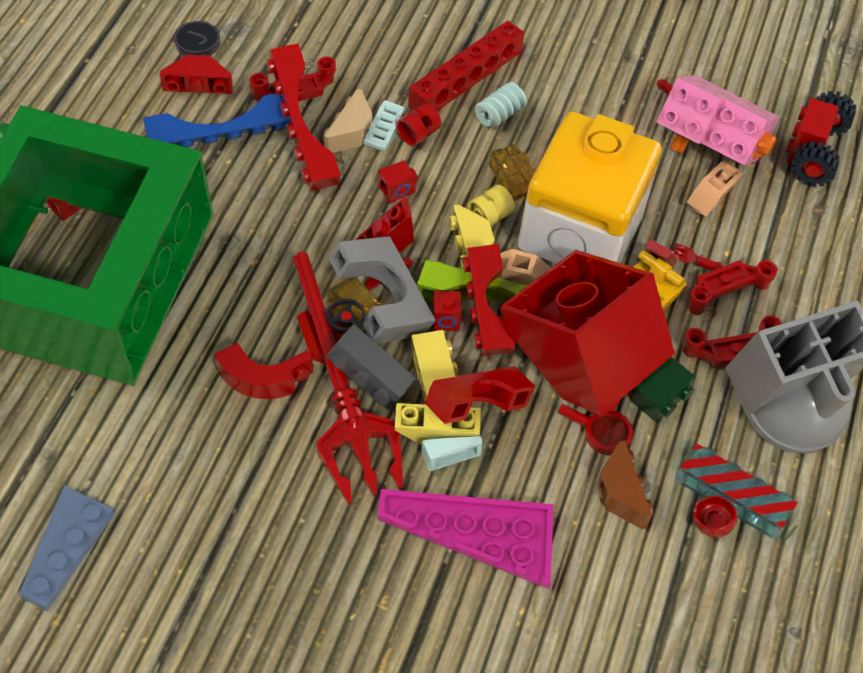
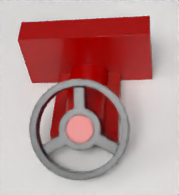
(339, 325)

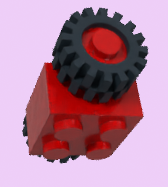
(818, 121)

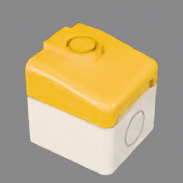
(589, 189)

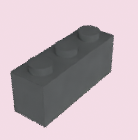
(370, 367)

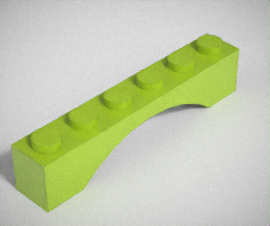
(442, 277)

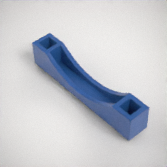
(172, 130)

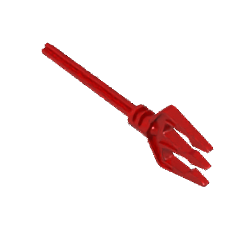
(352, 424)

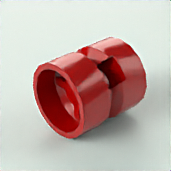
(418, 124)

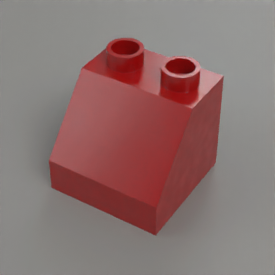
(591, 329)

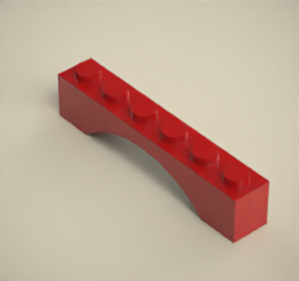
(318, 162)

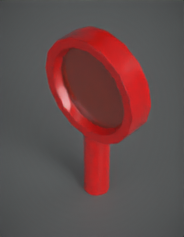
(601, 431)

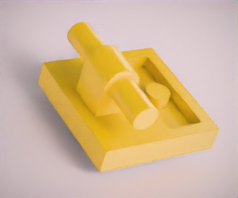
(668, 282)

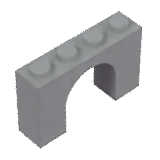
(382, 261)

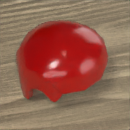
(715, 516)

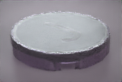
(197, 39)

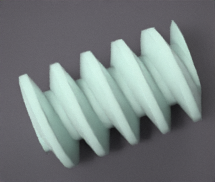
(500, 105)

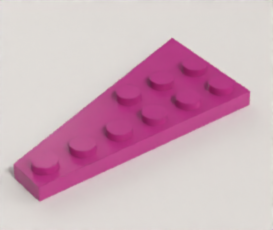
(493, 531)

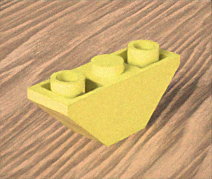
(470, 230)
(421, 424)

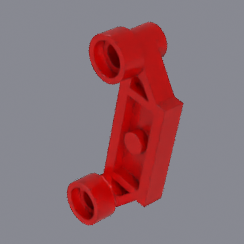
(310, 86)
(728, 280)
(721, 350)

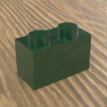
(664, 389)

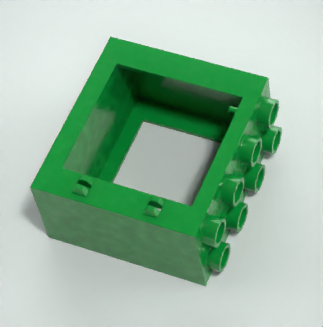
(164, 213)

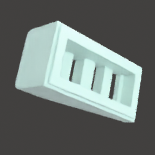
(389, 112)
(449, 451)

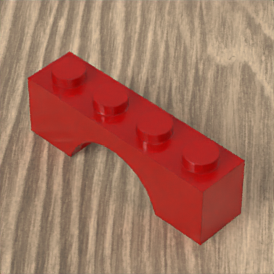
(484, 267)
(453, 396)

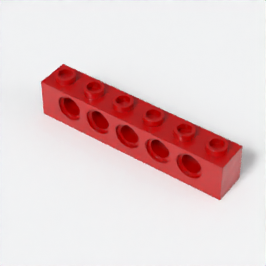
(467, 67)

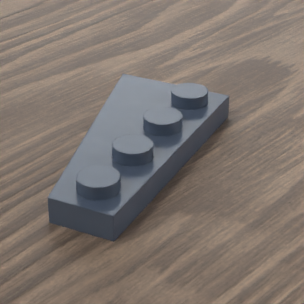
(66, 542)

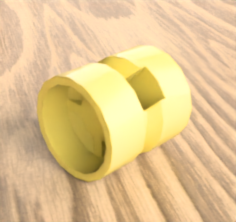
(493, 205)

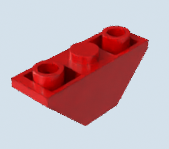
(196, 75)
(394, 223)

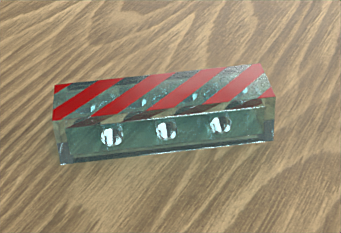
(754, 499)

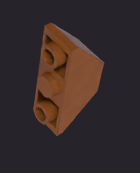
(623, 488)

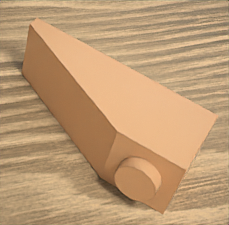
(714, 188)

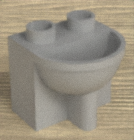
(799, 378)

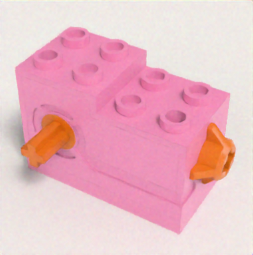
(718, 120)

